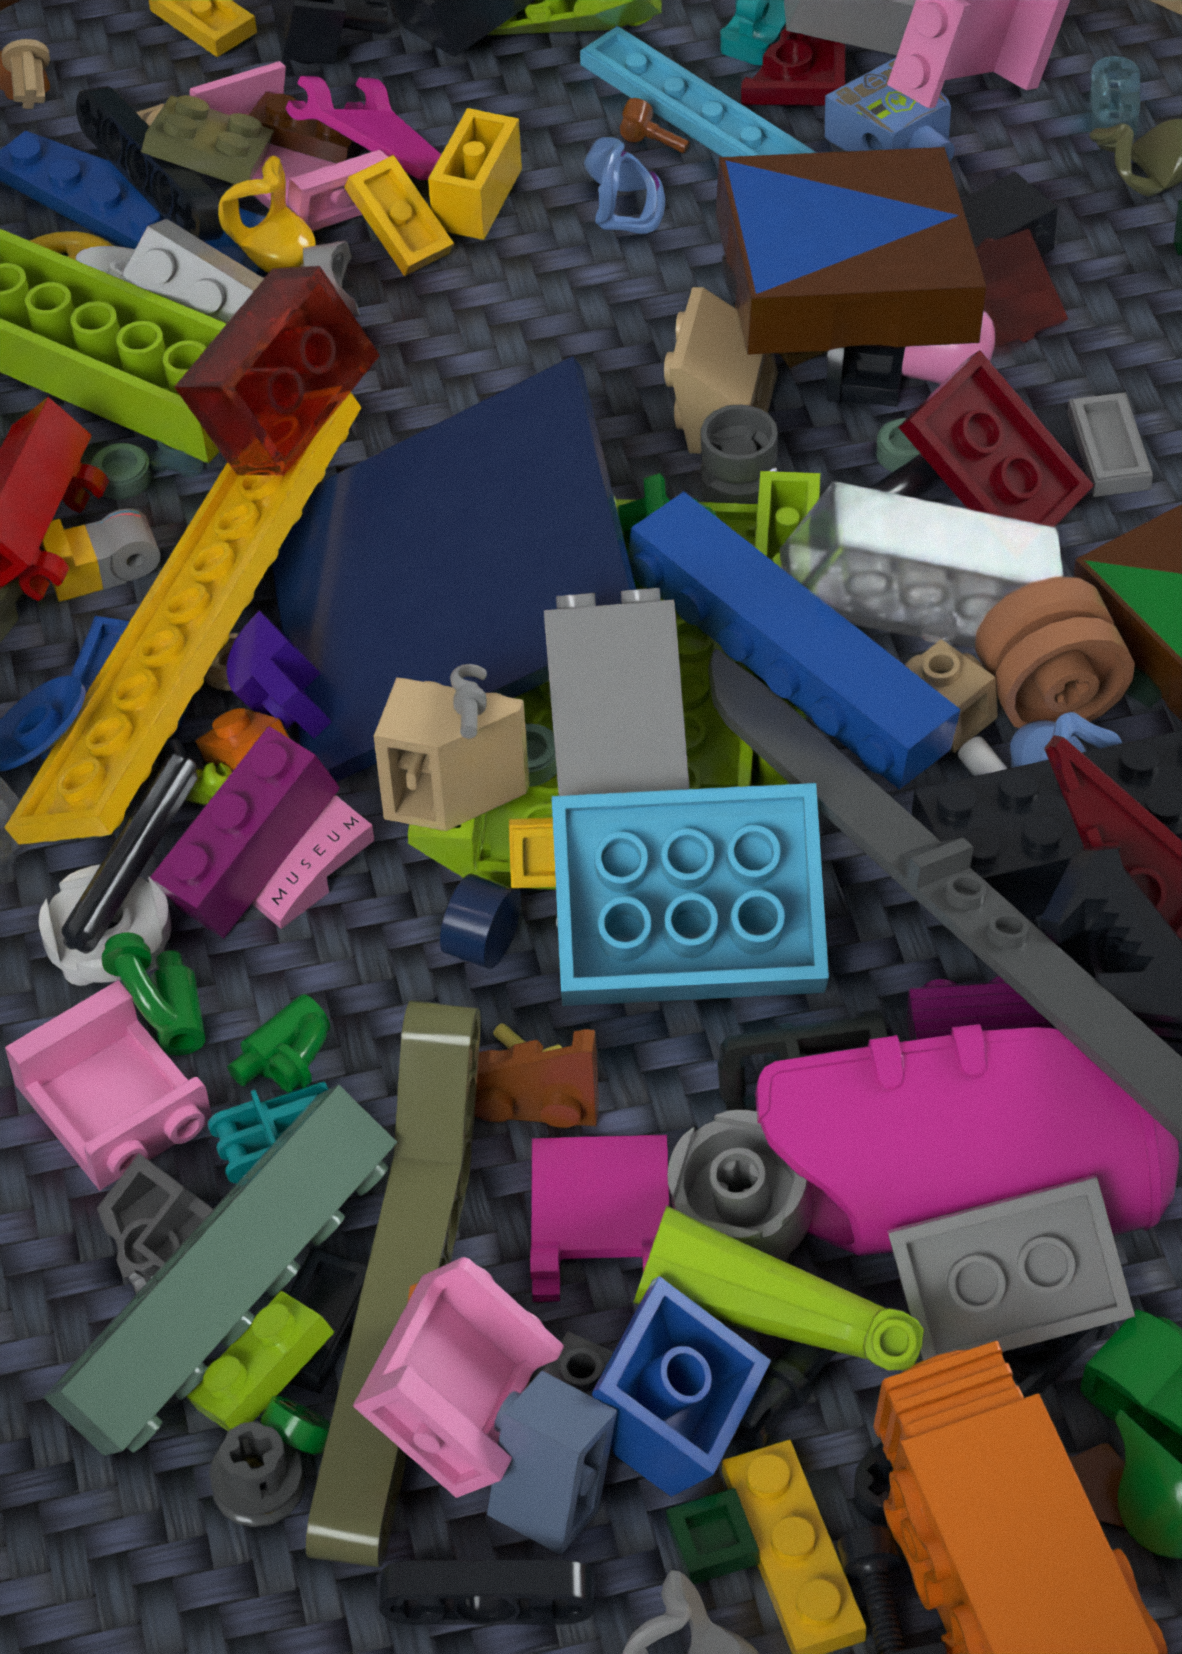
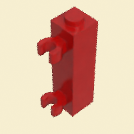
(36, 473)

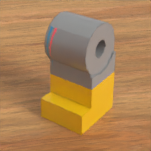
(103, 552)

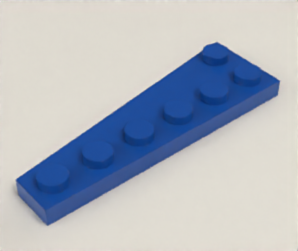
(93, 193)

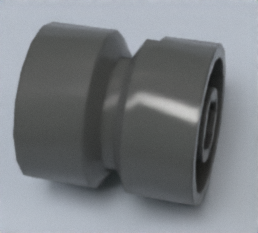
(734, 450)

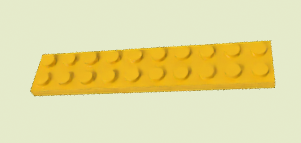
(170, 646)

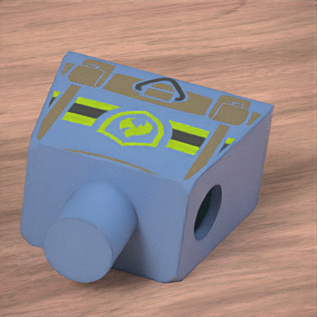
(878, 117)

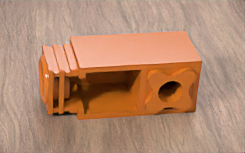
(1000, 1517)

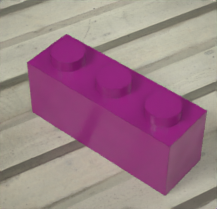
(245, 832)

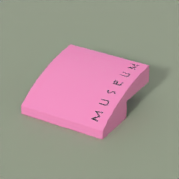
(302, 877)

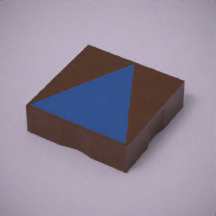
(849, 250)

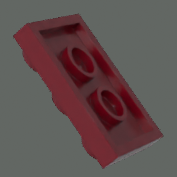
(994, 448)

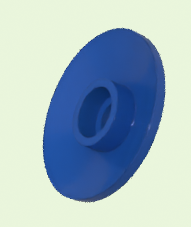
(39, 721)

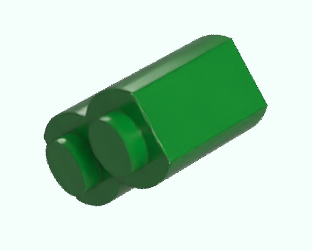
(1142, 1377)

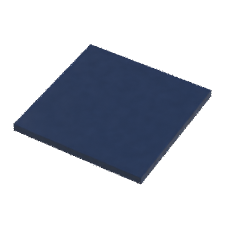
(450, 556)

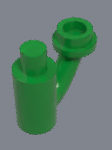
(166, 998)
(284, 1046)

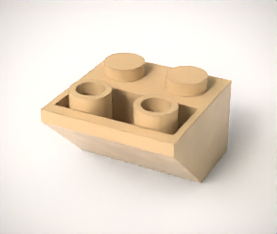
(713, 366)
(433, 772)

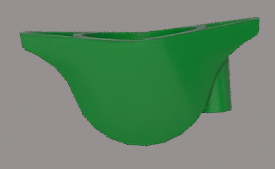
(1150, 1491)

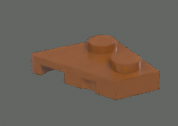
(540, 1085)

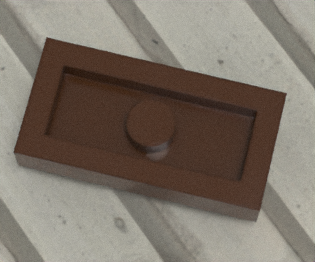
(301, 135)

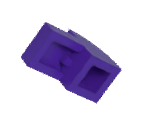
(272, 674)

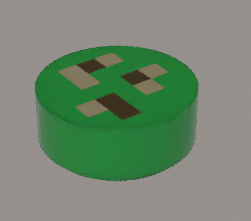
(296, 1425)

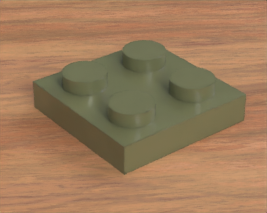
(207, 139)

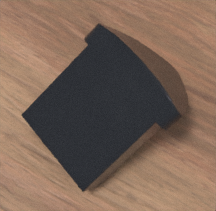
(865, 375)

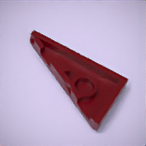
(796, 72)
(1114, 818)

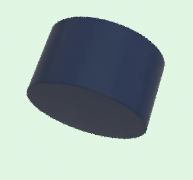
(480, 921)

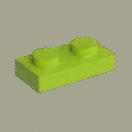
(260, 1362)

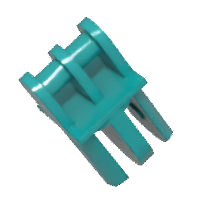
(255, 1125)

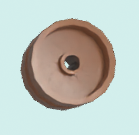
(1054, 652)

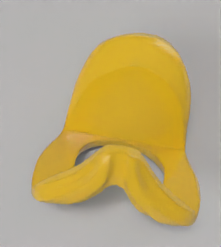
(282, 233)

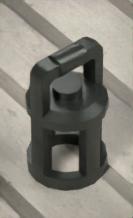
(789, 1043)

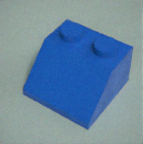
(677, 1389)

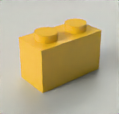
(475, 173)

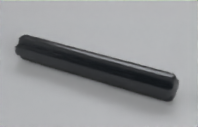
(129, 854)

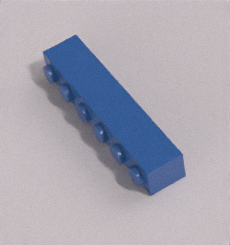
(792, 640)

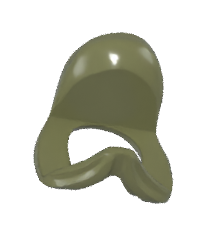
(1155, 152)

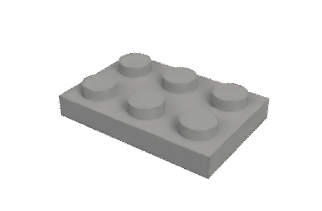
(1013, 1270)

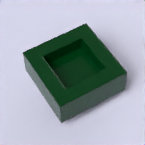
(712, 1536)

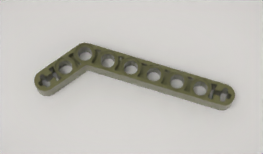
(413, 1236)

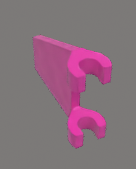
(369, 124)

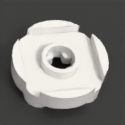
(142, 912)

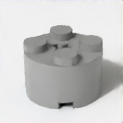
(733, 1155)

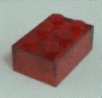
(277, 371)

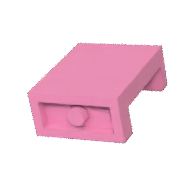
(107, 1086)
(450, 1371)

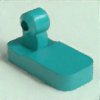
(753, 29)

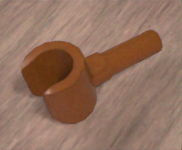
(637, 125)

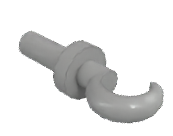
(468, 698)

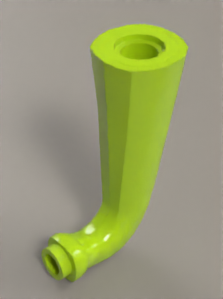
(773, 1297)

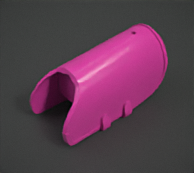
(959, 1125)

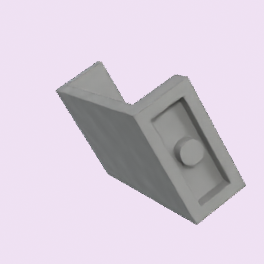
(616, 694)

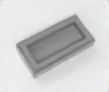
(1110, 444)

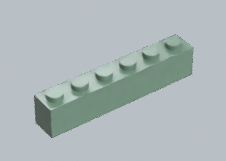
(220, 1272)

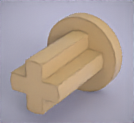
(26, 63)

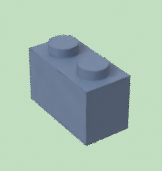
(557, 1461)

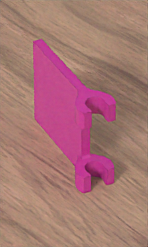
(594, 1202)

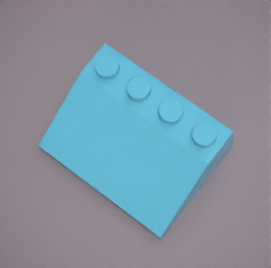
(689, 894)

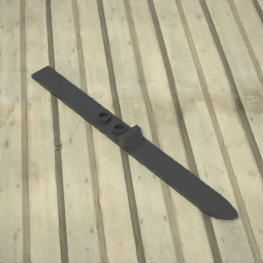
(956, 895)

